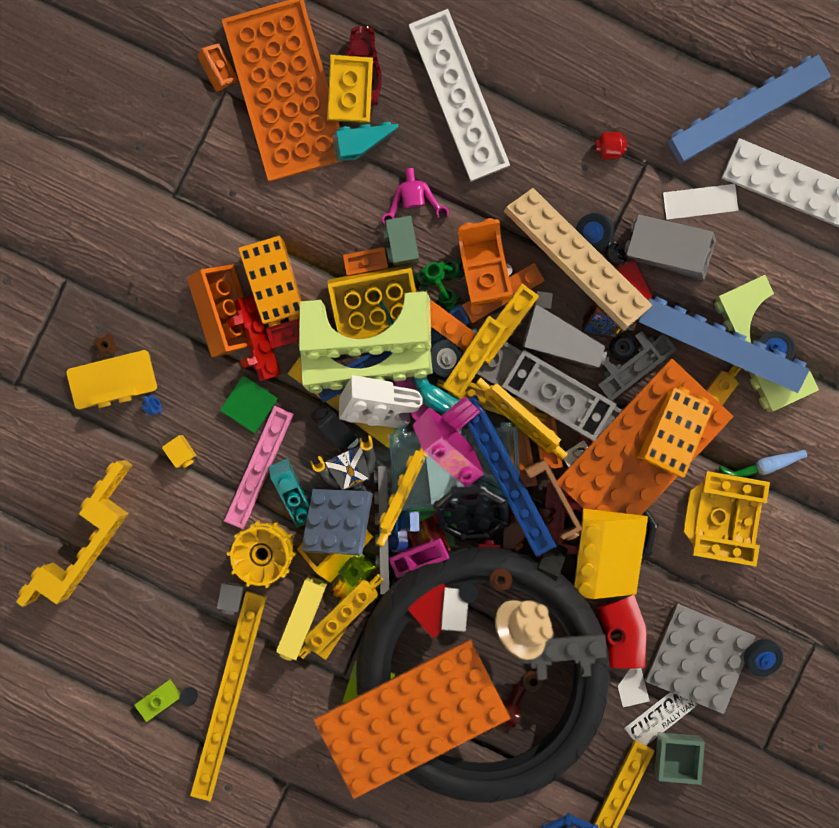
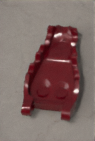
(363, 45)

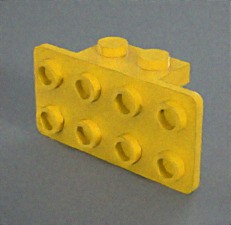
(112, 380)

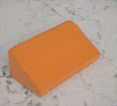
(217, 66)

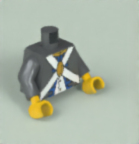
(349, 468)

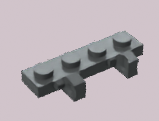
(649, 355)
(578, 648)

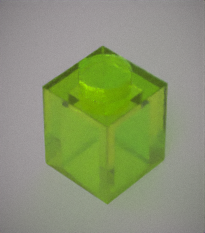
(356, 570)

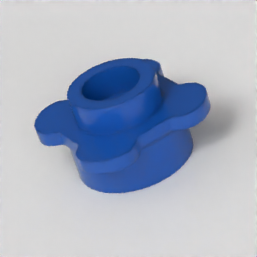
(151, 405)

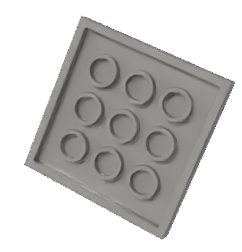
(699, 658)

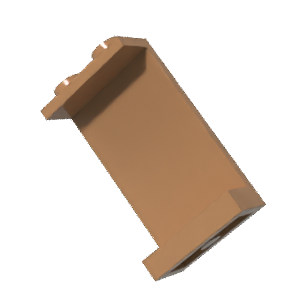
(572, 531)

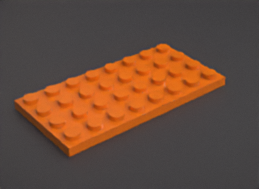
(283, 87)
(610, 473)
(411, 718)

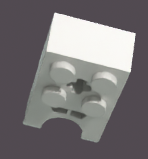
(377, 403)

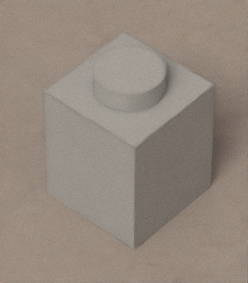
(230, 597)

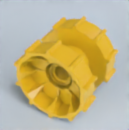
(247, 562)

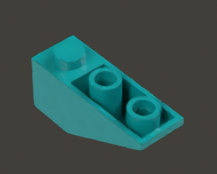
(354, 143)
(290, 491)

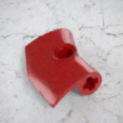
(630, 647)

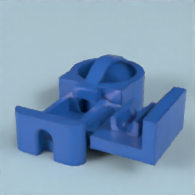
(398, 539)

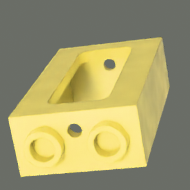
(301, 618)

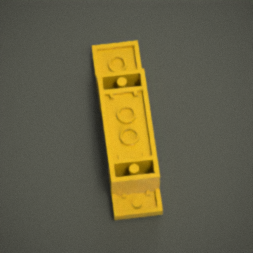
(100, 511)

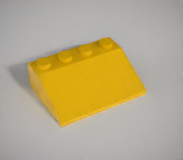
(356, 304)
(609, 554)

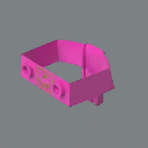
(446, 445)

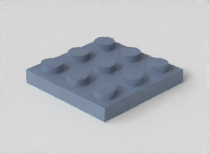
(337, 522)

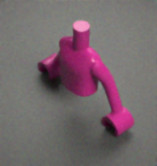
(413, 196)

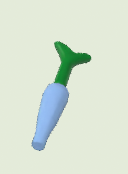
(768, 464)

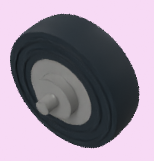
(444, 357)

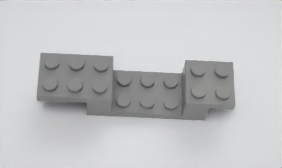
(550, 391)

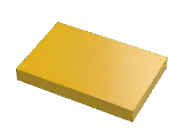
(349, 89)

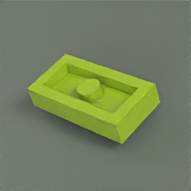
(158, 700)

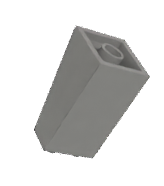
(671, 246)
(557, 339)

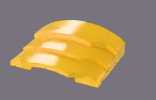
(725, 517)

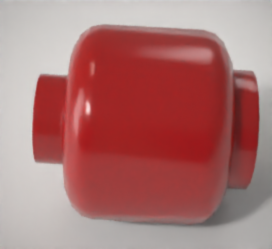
(611, 145)

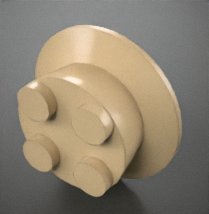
(523, 628)

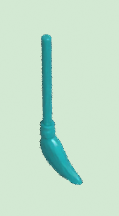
(431, 395)

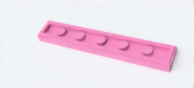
(258, 467)

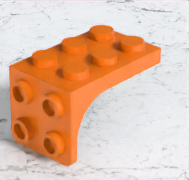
(484, 262)

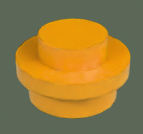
(341, 588)

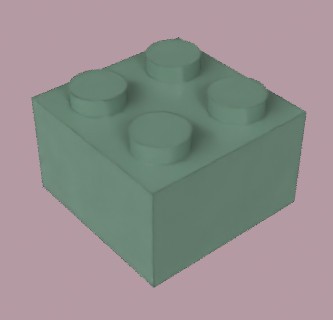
(402, 241)
(679, 758)

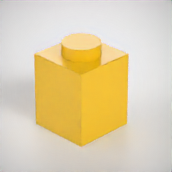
(179, 452)

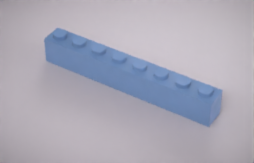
(749, 109)
(724, 345)

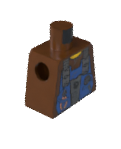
(600, 324)

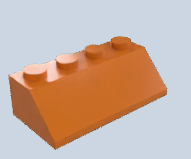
(214, 299)

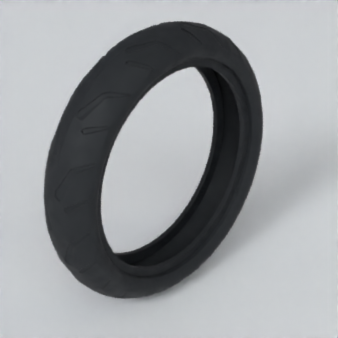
(585, 709)

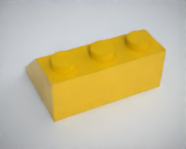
(328, 564)

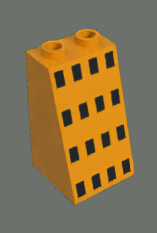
(272, 280)
(676, 431)

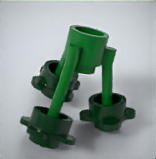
(434, 273)

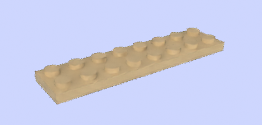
(578, 258)

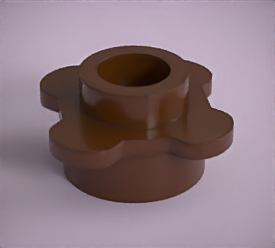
(111, 346)

